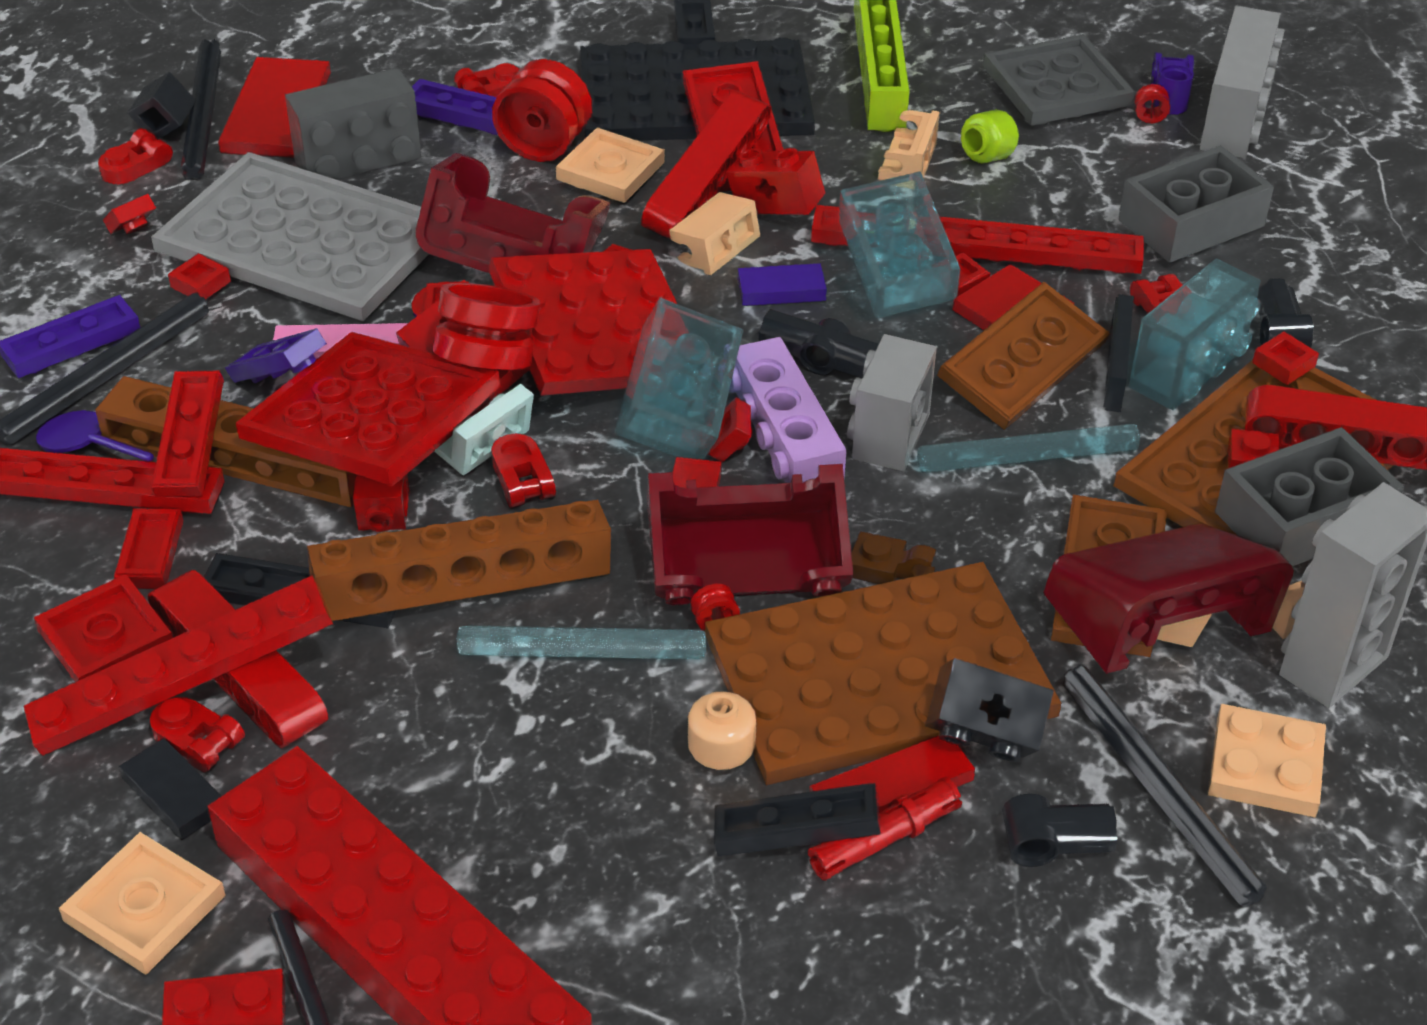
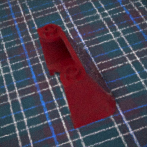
(471, 228)
(750, 536)
(1135, 586)

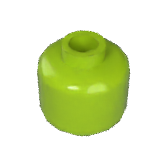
(989, 136)

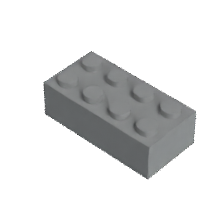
(1243, 81)
(1354, 593)

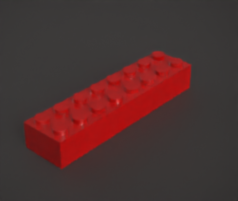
(379, 904)

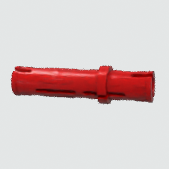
(902, 818)

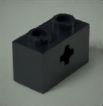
(1017, 704)

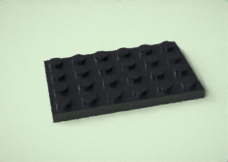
(642, 92)

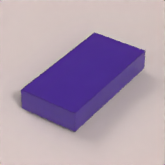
(781, 284)

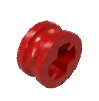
(1153, 114)
(710, 597)

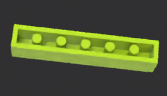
(881, 63)

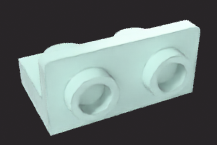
(476, 434)

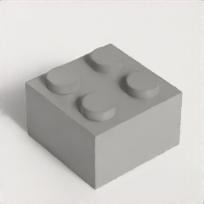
(891, 402)

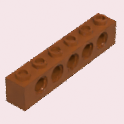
(136, 416)
(461, 559)

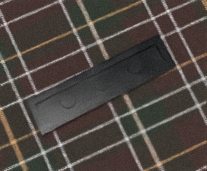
(249, 579)

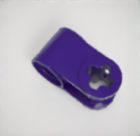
(1176, 77)

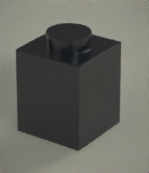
(162, 106)

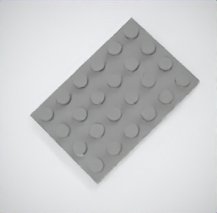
(299, 235)

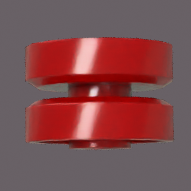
(542, 110)
(486, 326)

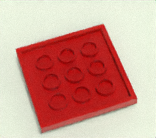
(586, 314)
(368, 407)

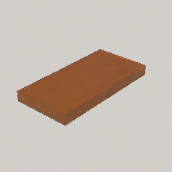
(1023, 355)
(1100, 523)

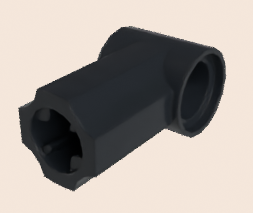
(1281, 312)
(1042, 830)

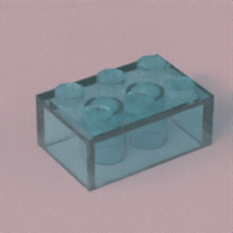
(898, 244)
(1195, 334)
(679, 381)

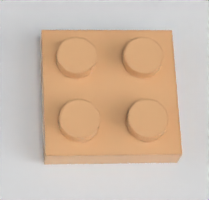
(610, 165)
(1267, 760)
(142, 902)

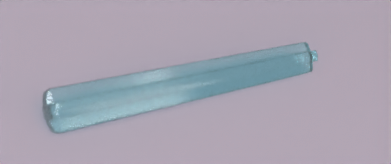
(1028, 448)
(581, 642)

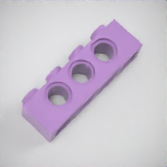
(785, 411)

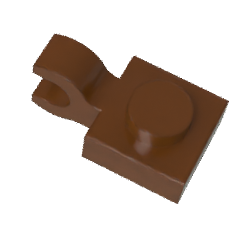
(885, 558)

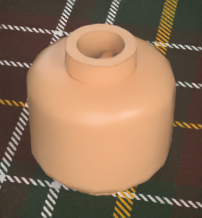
(721, 730)

